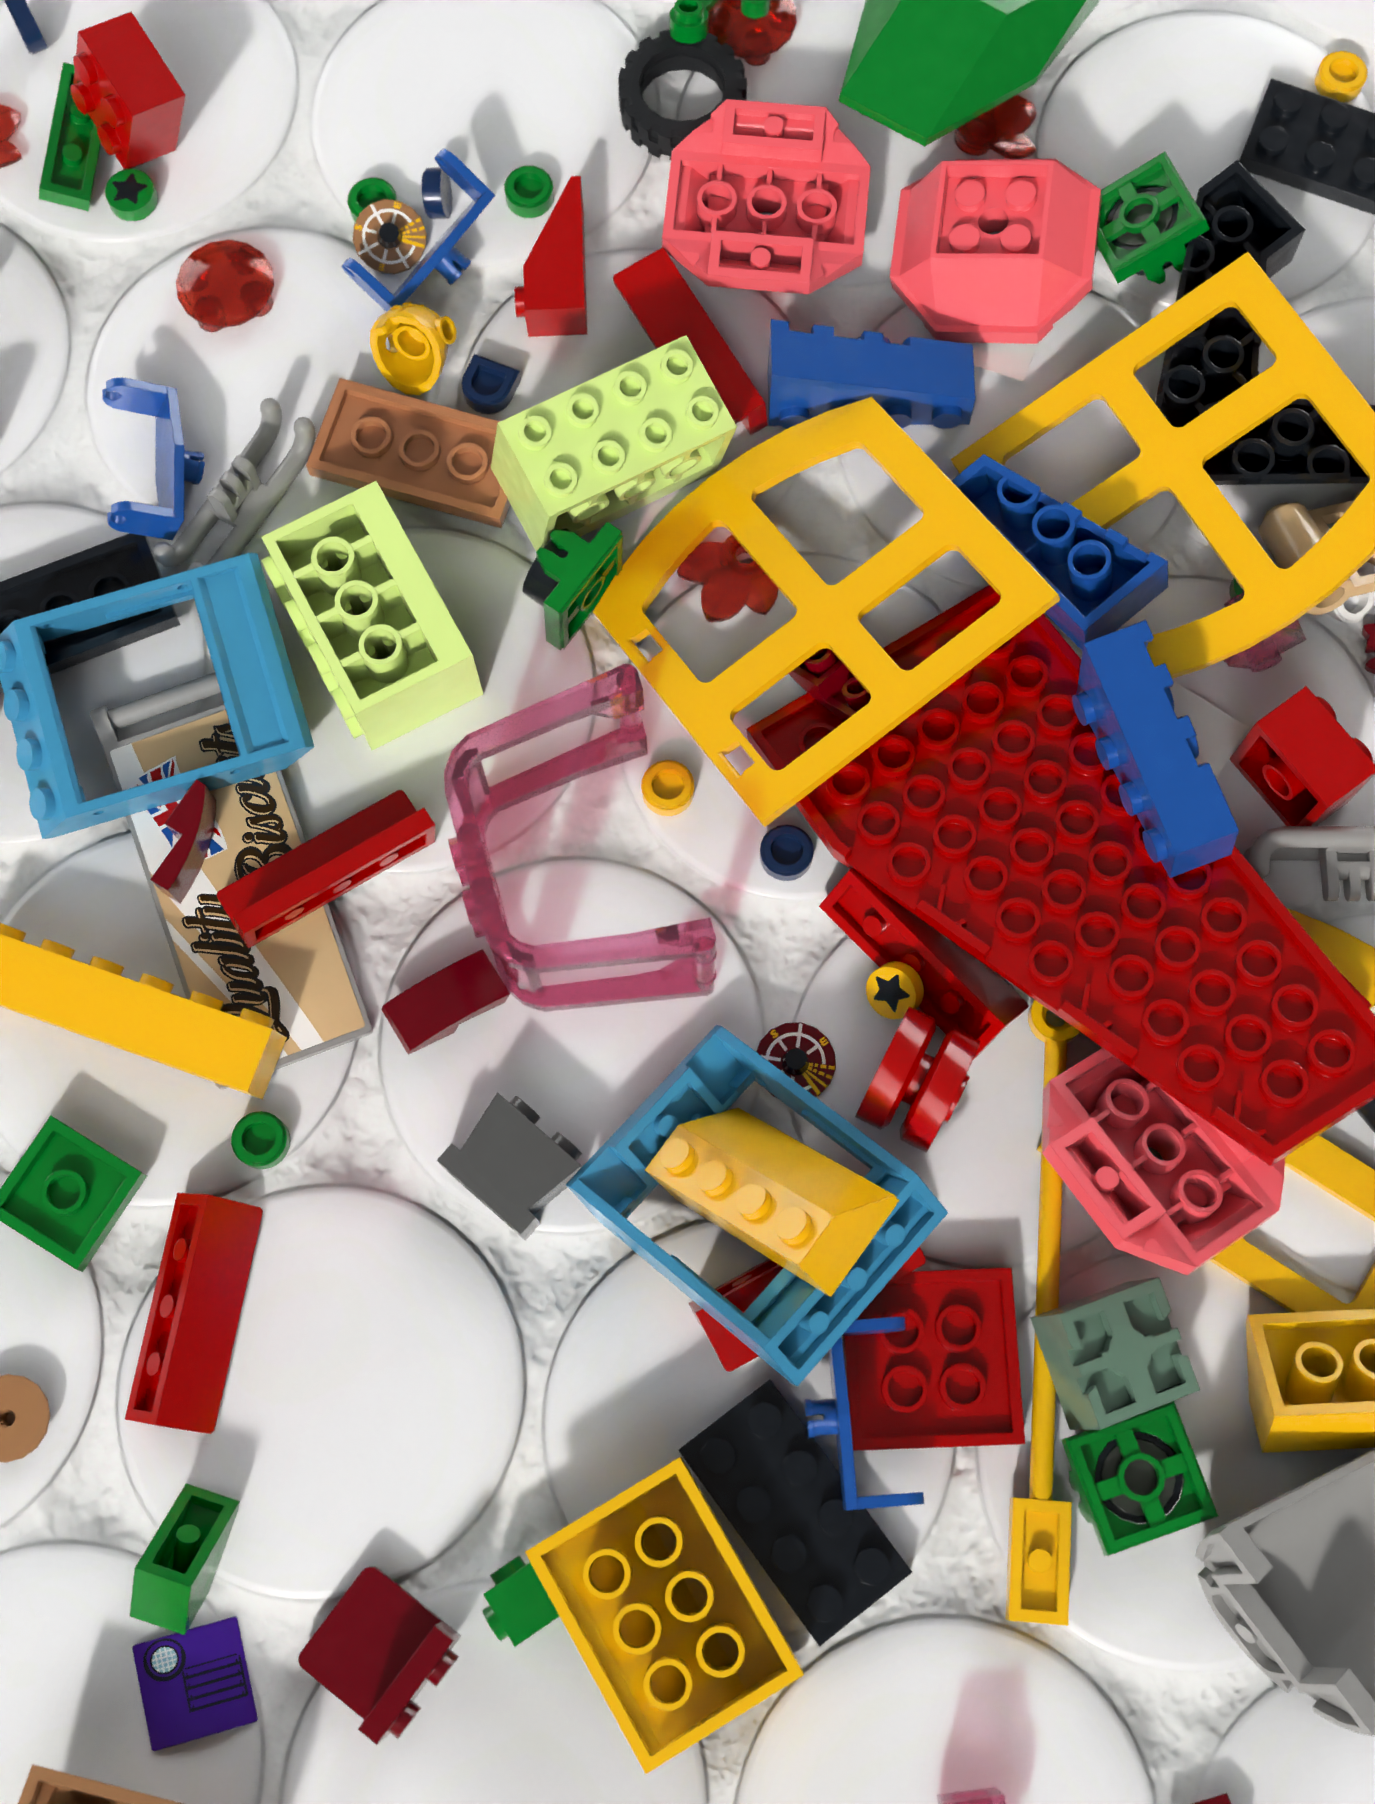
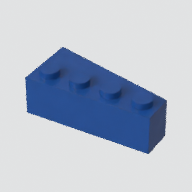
(912, 381)
(1091, 568)
(1152, 752)

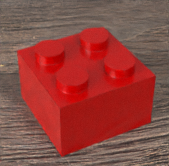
(127, 91)
(1303, 760)

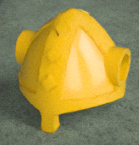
(417, 346)

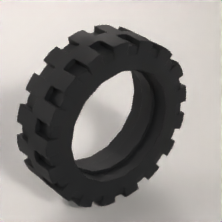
(665, 55)

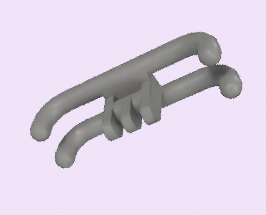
(240, 495)
(1343, 854)

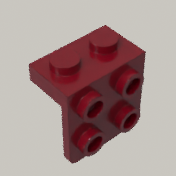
(380, 1653)

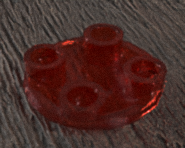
(751, 37)
(225, 284)

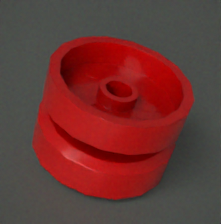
(919, 1079)

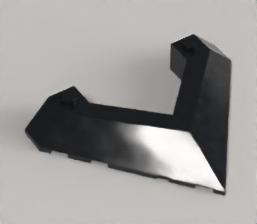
(1224, 351)

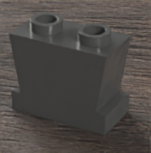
(512, 1163)

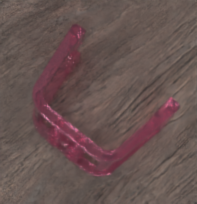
(475, 804)

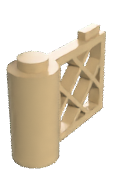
(1293, 530)

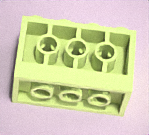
(612, 443)
(370, 617)

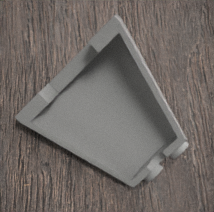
(1301, 1590)

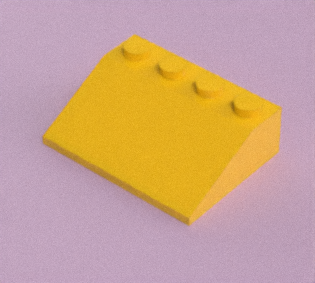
(664, 1614)

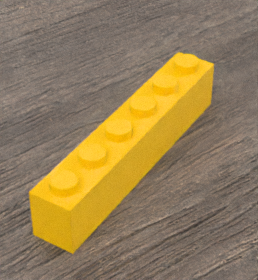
(138, 1015)

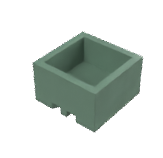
(1114, 1354)

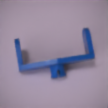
(443, 254)
(172, 462)
(837, 1420)

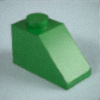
(182, 1559)

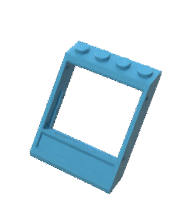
(247, 663)
(790, 1320)

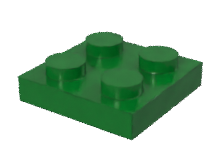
(67, 1193)

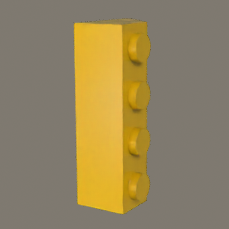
(773, 1194)
(1312, 1379)

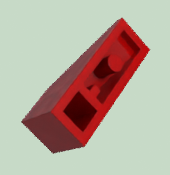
(555, 271)

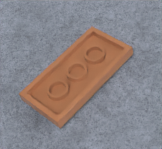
(411, 450)

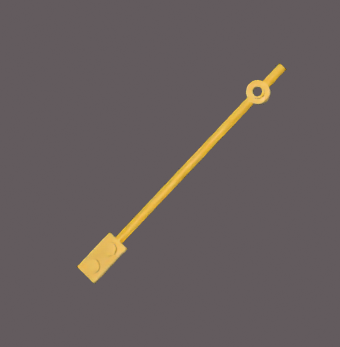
(1038, 1525)

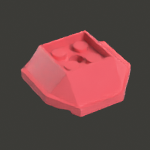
(775, 162)
(1003, 283)
(1165, 1210)

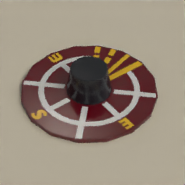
(800, 1054)

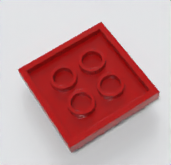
(944, 1376)

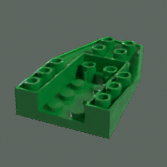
(949, 61)

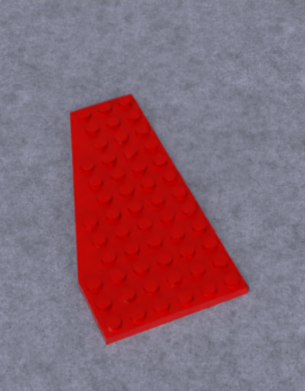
(1020, 852)

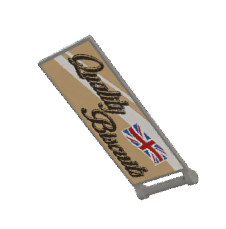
(293, 975)

